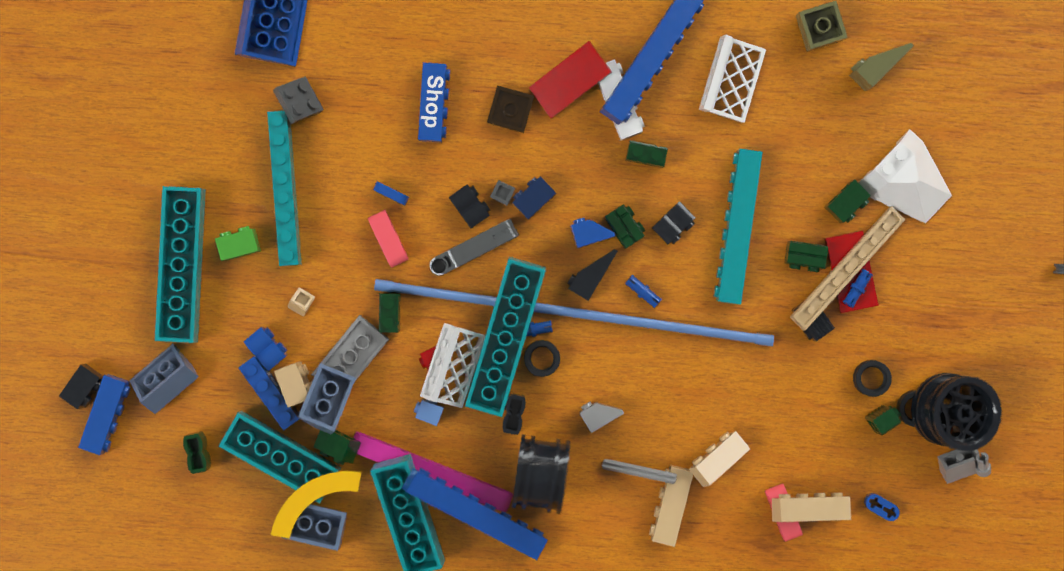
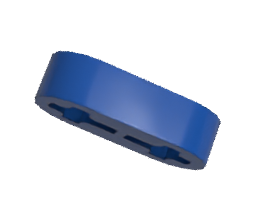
(390, 193)
(879, 510)

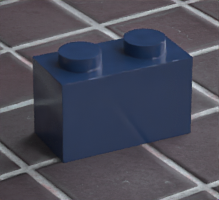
(533, 197)

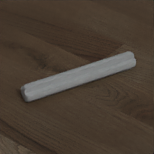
(639, 471)

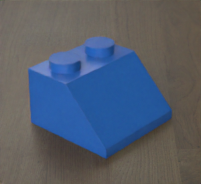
(589, 232)

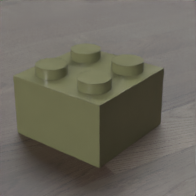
(821, 26)

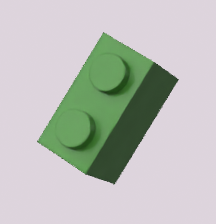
(237, 244)

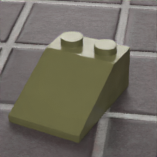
(871, 71)

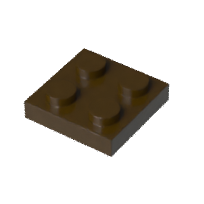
(510, 109)

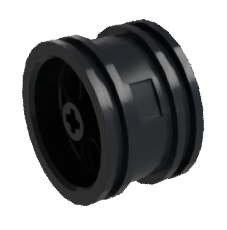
(972, 414)
(541, 474)

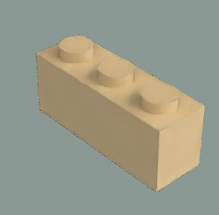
(719, 458)

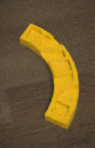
(309, 493)

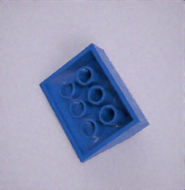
(271, 30)

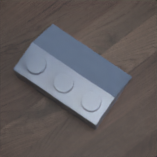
(163, 379)
(326, 398)
(320, 527)

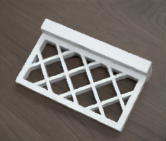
(717, 72)
(442, 362)

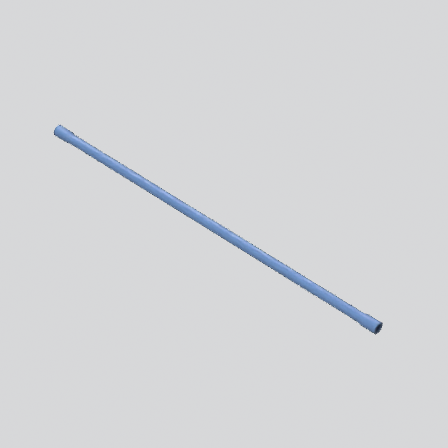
(757, 338)

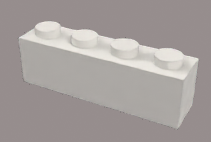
(607, 85)

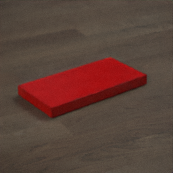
(570, 79)
(837, 249)

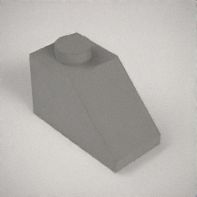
(598, 414)

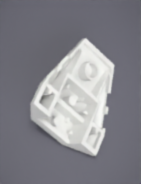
(908, 180)

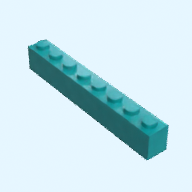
(284, 189)
(739, 226)

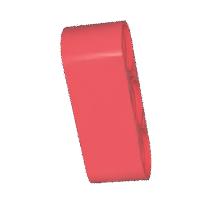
(388, 238)
(788, 530)

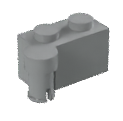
(962, 464)

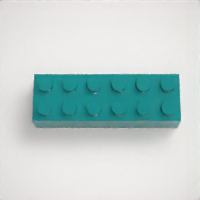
(274, 452)
(407, 517)

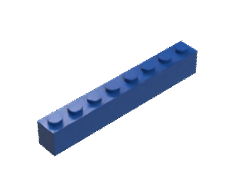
(649, 59)
(474, 513)

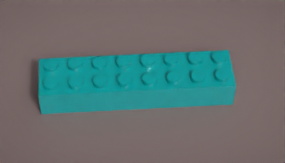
(180, 264)
(505, 336)

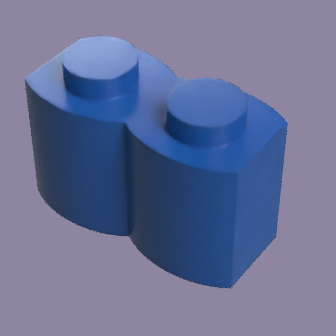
(266, 348)

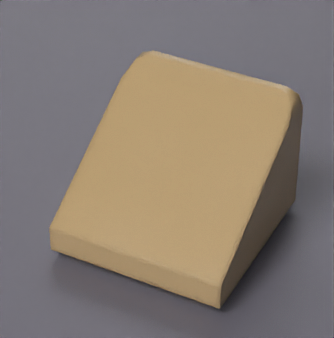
(301, 301)

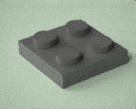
(298, 100)

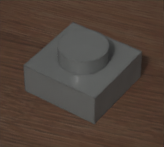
(502, 192)

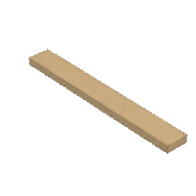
(847, 268)

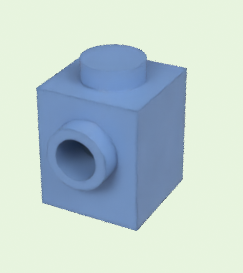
(428, 411)

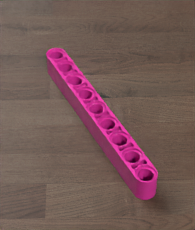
(382, 451)

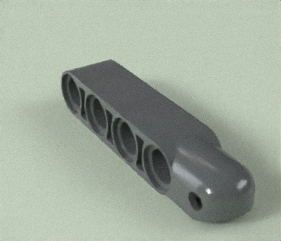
(473, 248)

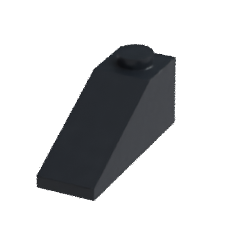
(587, 279)

